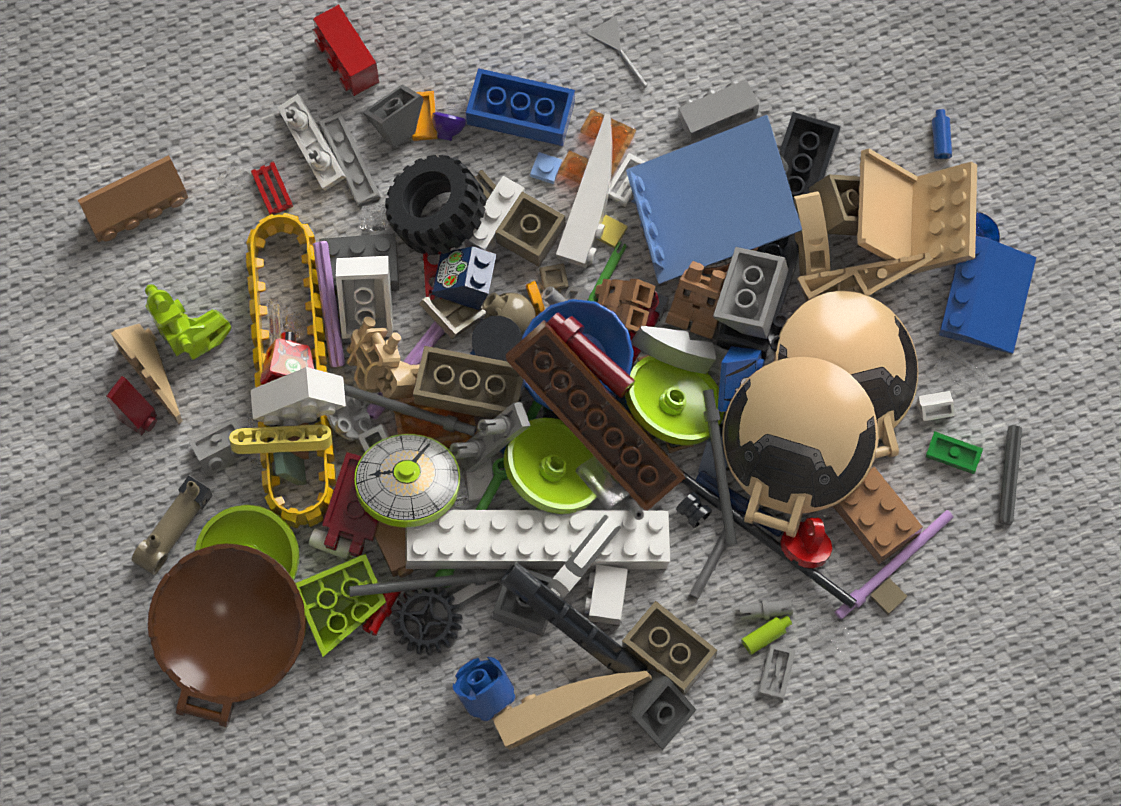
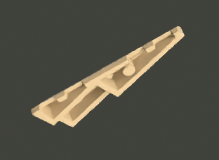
(862, 278)

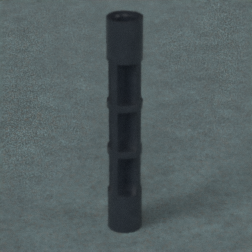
(570, 621)

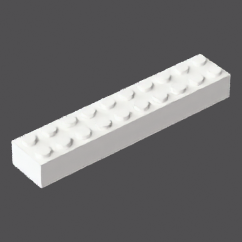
(534, 540)

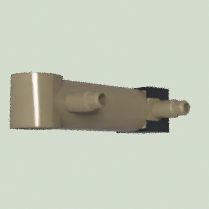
(154, 550)

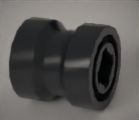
(693, 509)

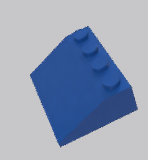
(988, 296)

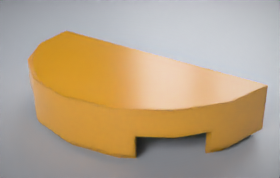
(535, 297)

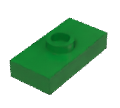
(954, 452)

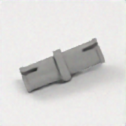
(766, 609)

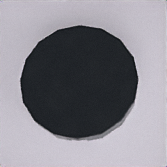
(495, 337)

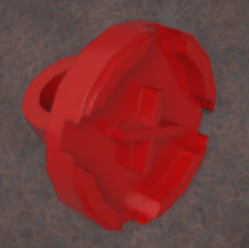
(810, 545)

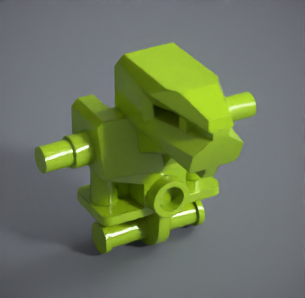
(185, 333)

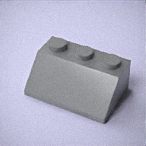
(751, 292)

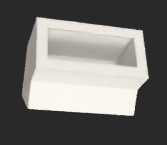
(936, 406)

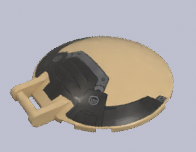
(864, 342)
(799, 438)

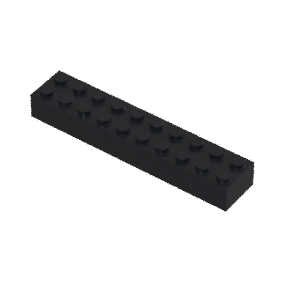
(808, 152)

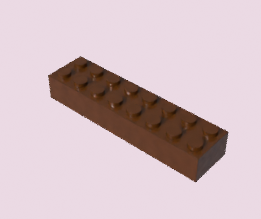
(594, 416)

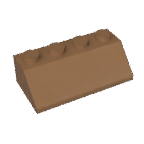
(133, 199)

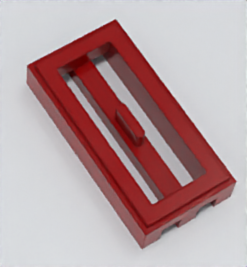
(264, 170)

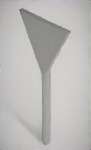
(609, 34)

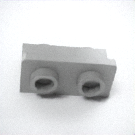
(214, 448)

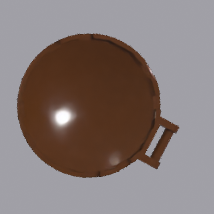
(225, 627)

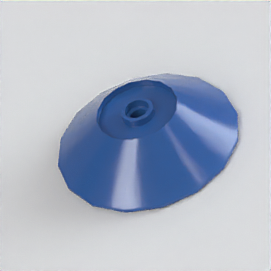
(600, 327)

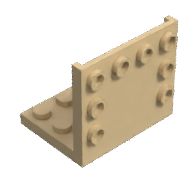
(917, 213)

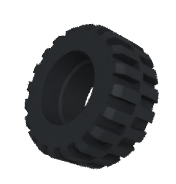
(452, 222)

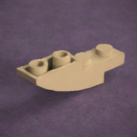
(813, 238)

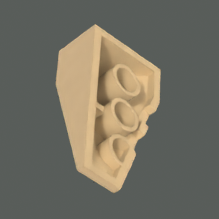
(142, 354)

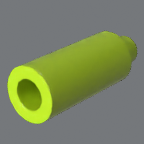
(766, 634)

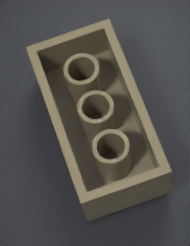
(466, 383)

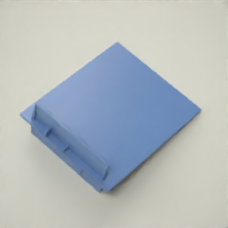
(713, 199)

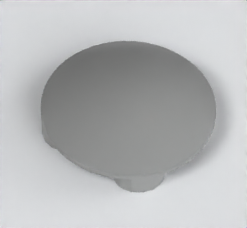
(351, 419)

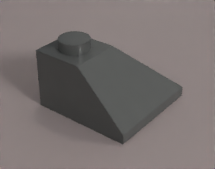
(396, 115)
(660, 708)

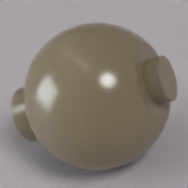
(510, 306)

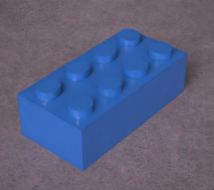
(520, 107)

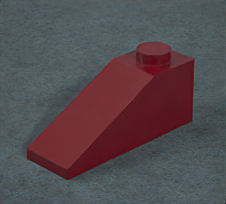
(131, 407)

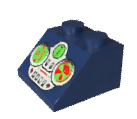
(464, 276)

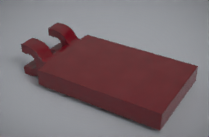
(345, 513)

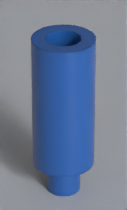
(941, 135)

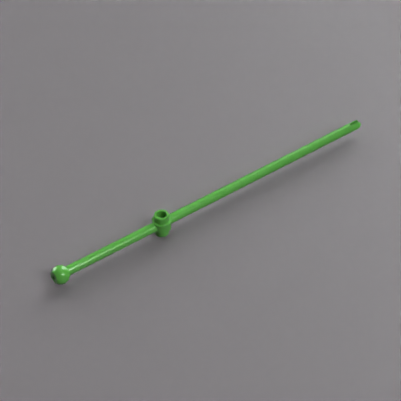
(500, 475)

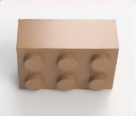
(879, 517)

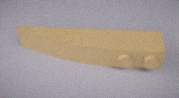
(561, 705)

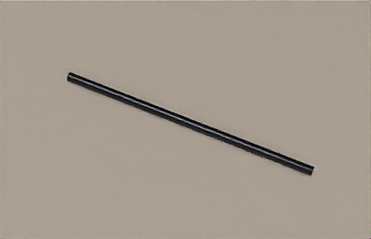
(770, 542)

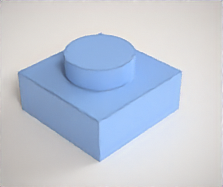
(546, 168)

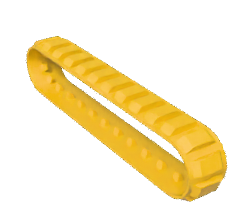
(268, 227)

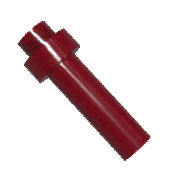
(596, 360)

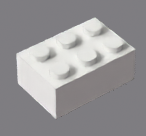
(363, 293)
(298, 398)

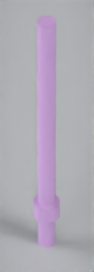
(861, 594)

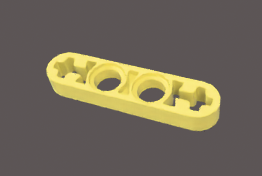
(280, 441)

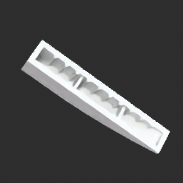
(590, 203)

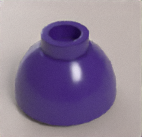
(447, 125)

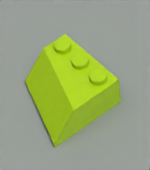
(331, 609)

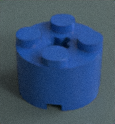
(483, 688)

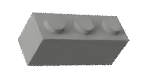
(718, 109)

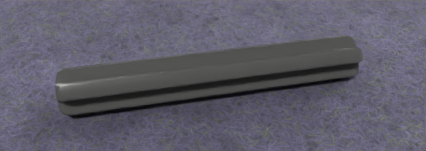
(1010, 475)

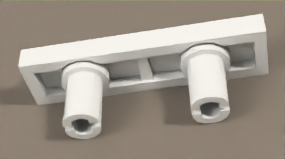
(311, 142)

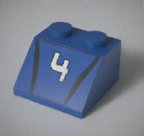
(735, 369)

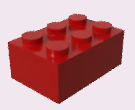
(345, 50)

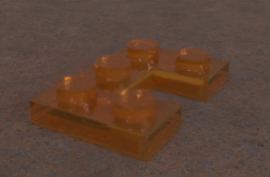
(622, 135)

